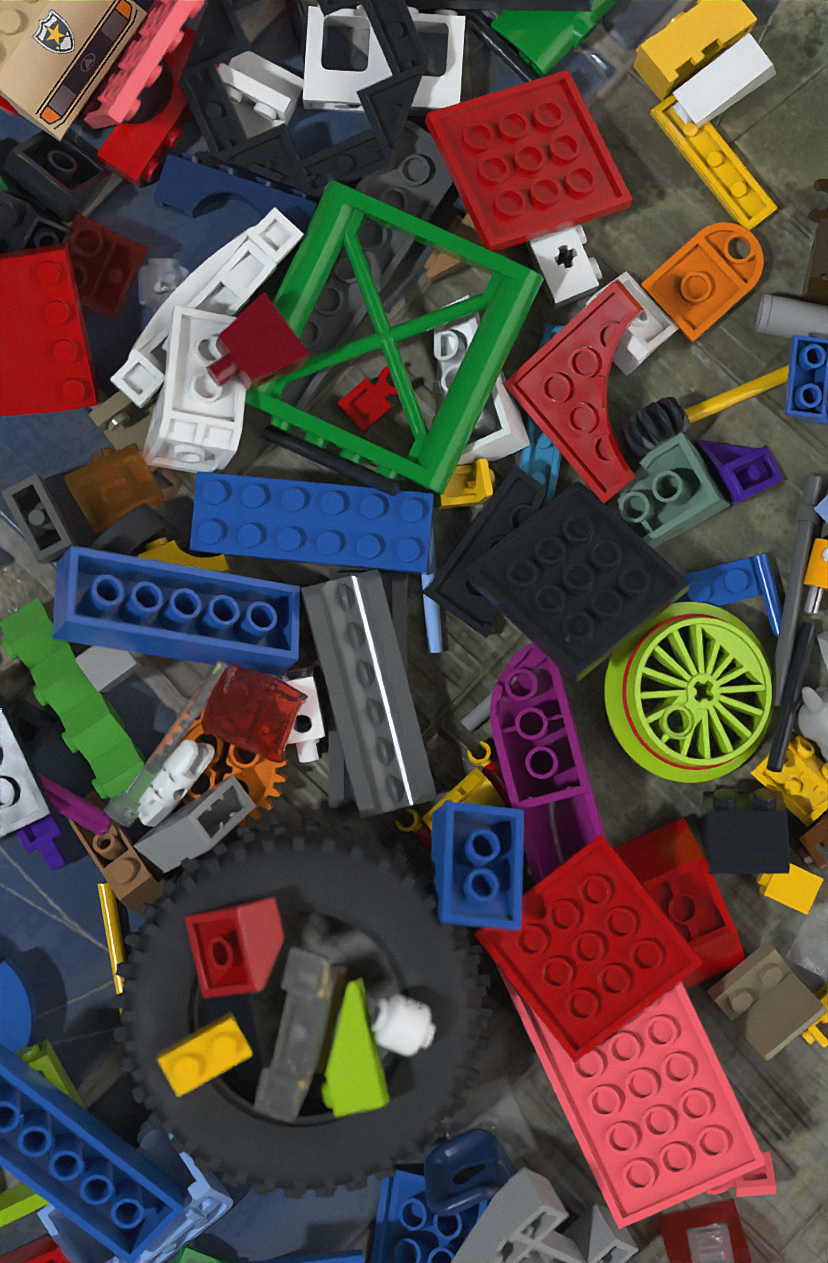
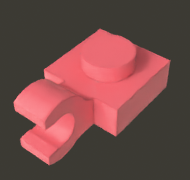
(756, 1182)

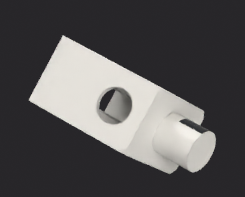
(307, 735)

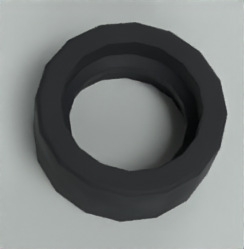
(131, 532)

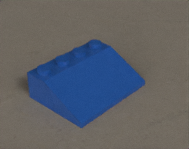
(410, 1231)

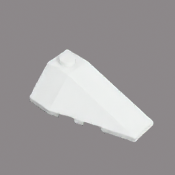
(500, 425)

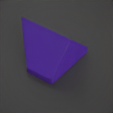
(740, 469)

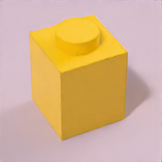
(792, 889)

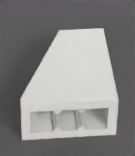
(723, 82)

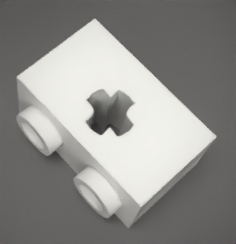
(562, 283)

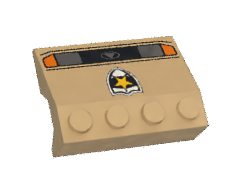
(60, 54)

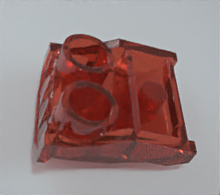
(103, 264)
(253, 711)

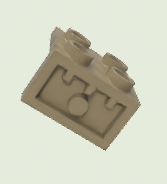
(124, 421)
(766, 1001)

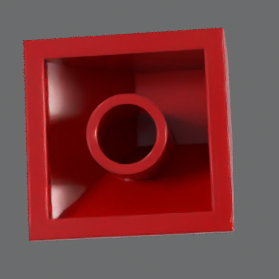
(235, 946)

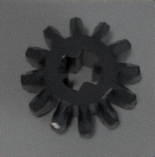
(654, 425)

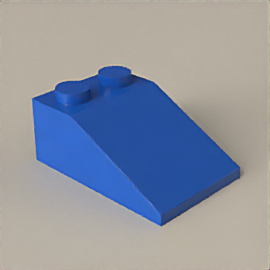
(478, 865)

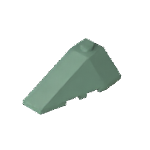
(670, 493)

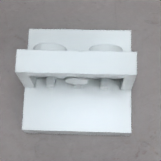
(261, 91)
(645, 332)

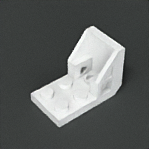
(193, 419)

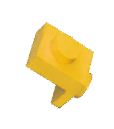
(468, 486)

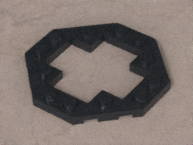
(273, 151)

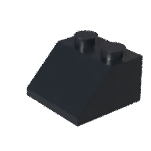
(745, 832)

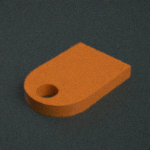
(704, 280)

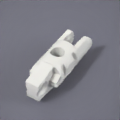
(174, 781)

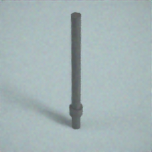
(806, 519)

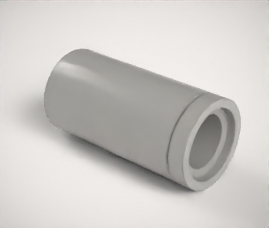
(791, 317)

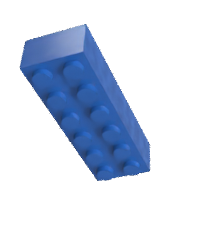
(312, 523)
(175, 611)
(81, 1163)

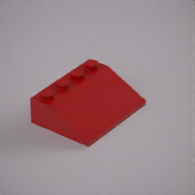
(43, 335)

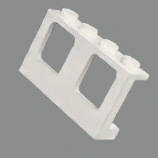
(337, 89)

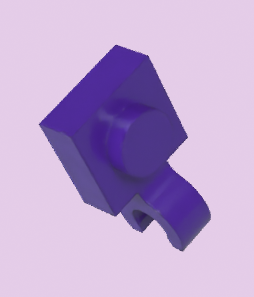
(41, 836)

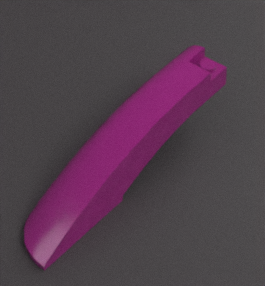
(543, 761)

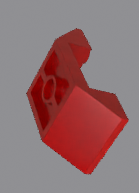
(679, 881)

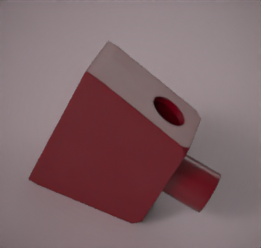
(257, 347)

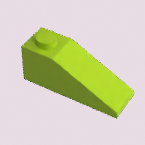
(355, 1067)

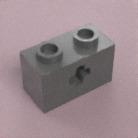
(39, 518)

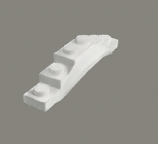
(216, 286)

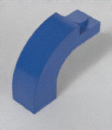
(17, 1007)

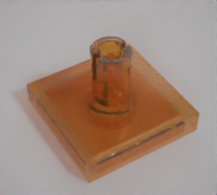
(114, 485)

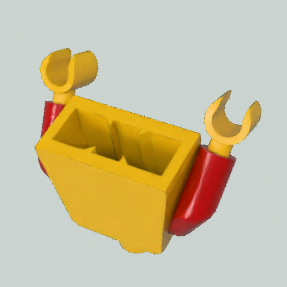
(477, 788)

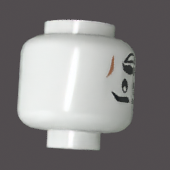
(402, 1024)

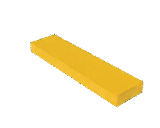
(716, 166)

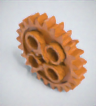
(258, 774)

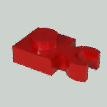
(368, 402)

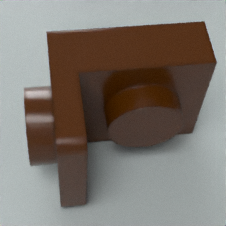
(808, 838)

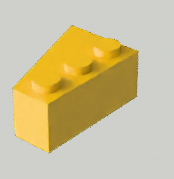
(691, 43)

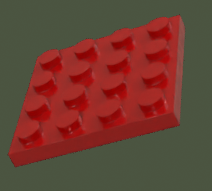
(528, 161)
(590, 948)

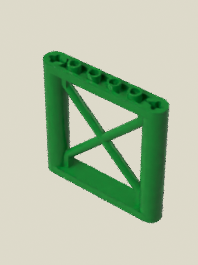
(506, 305)

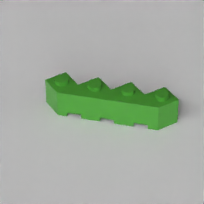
(87, 716)

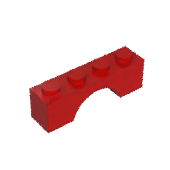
(137, 148)

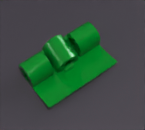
(548, 35)

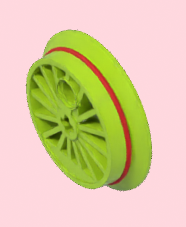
(645, 735)

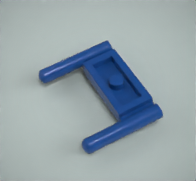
(735, 583)

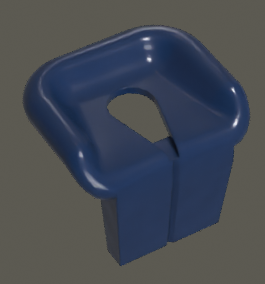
(454, 1155)

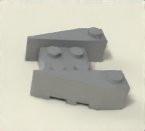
(521, 1226)

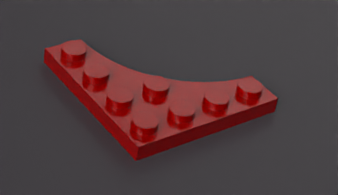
(567, 389)

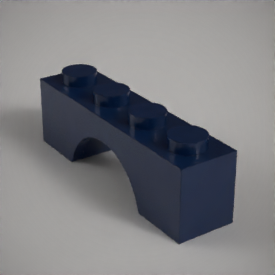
(189, 187)

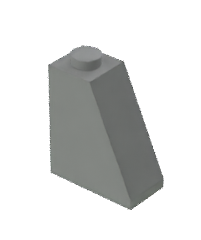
(195, 826)

